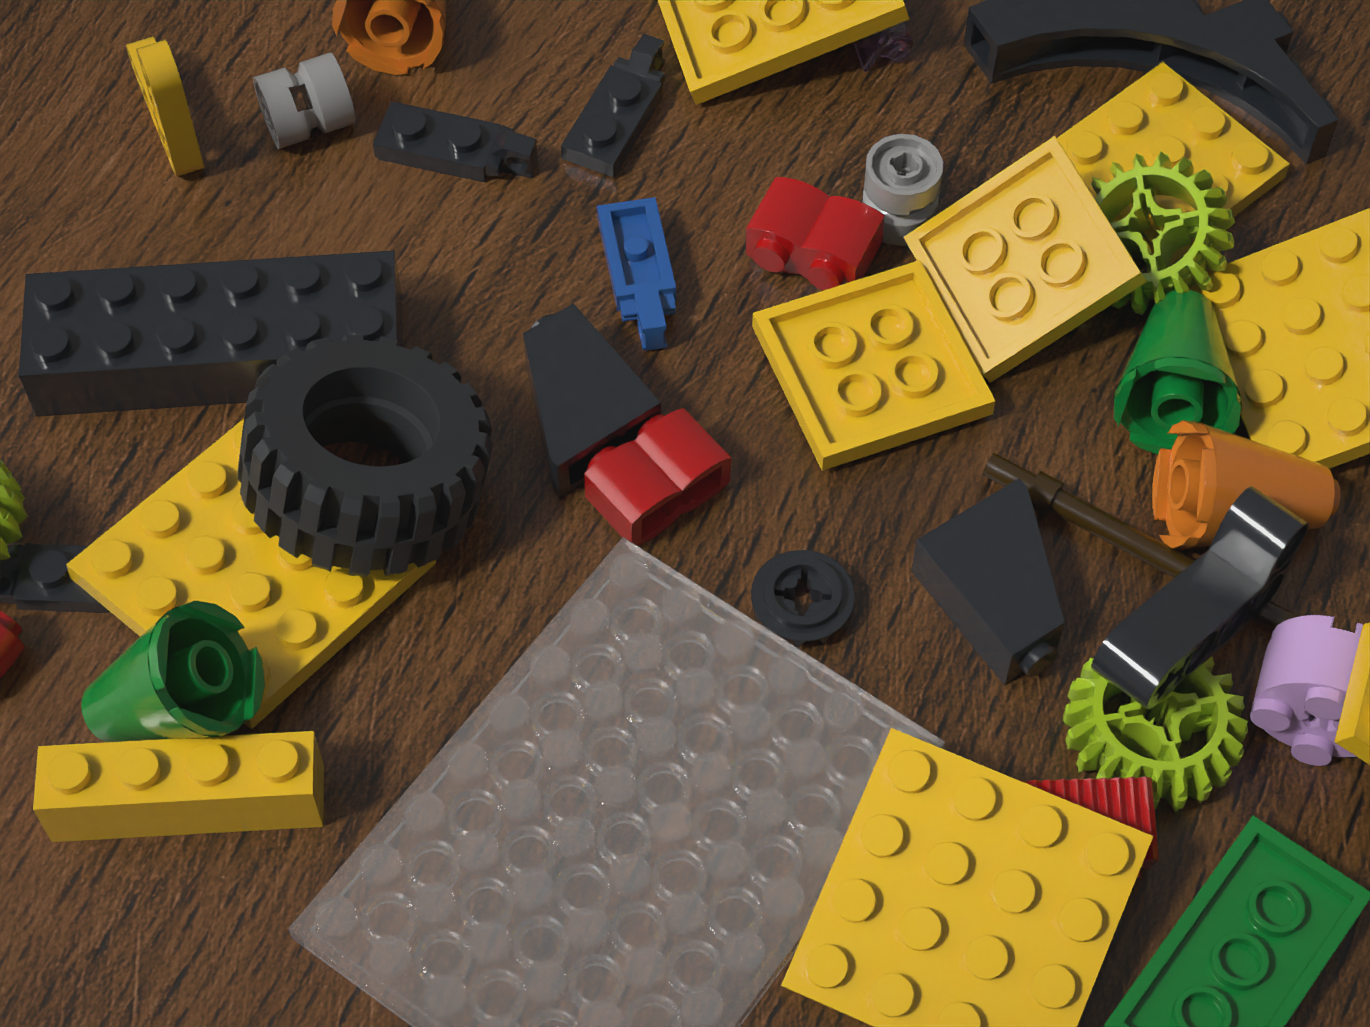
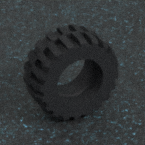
(354, 511)

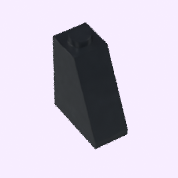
(581, 395)
(995, 582)

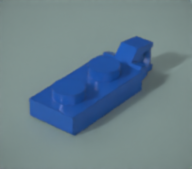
(639, 266)

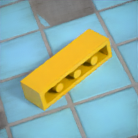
(179, 786)

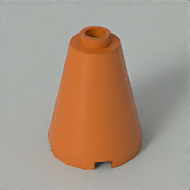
(391, 33)
(1213, 467)

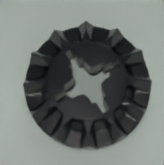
(827, 584)

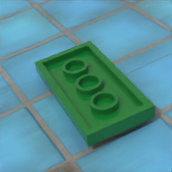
(1247, 939)

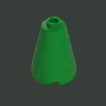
(1177, 374)
(178, 680)

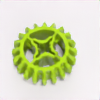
(1176, 228)
(1132, 747)

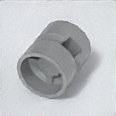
(324, 95)
(903, 184)

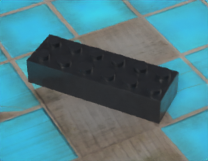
(192, 327)

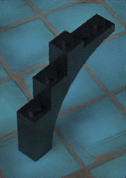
(1227, 52)

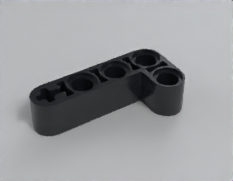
(1205, 602)

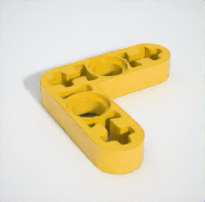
(166, 102)

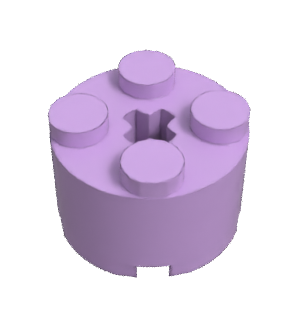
(1306, 686)

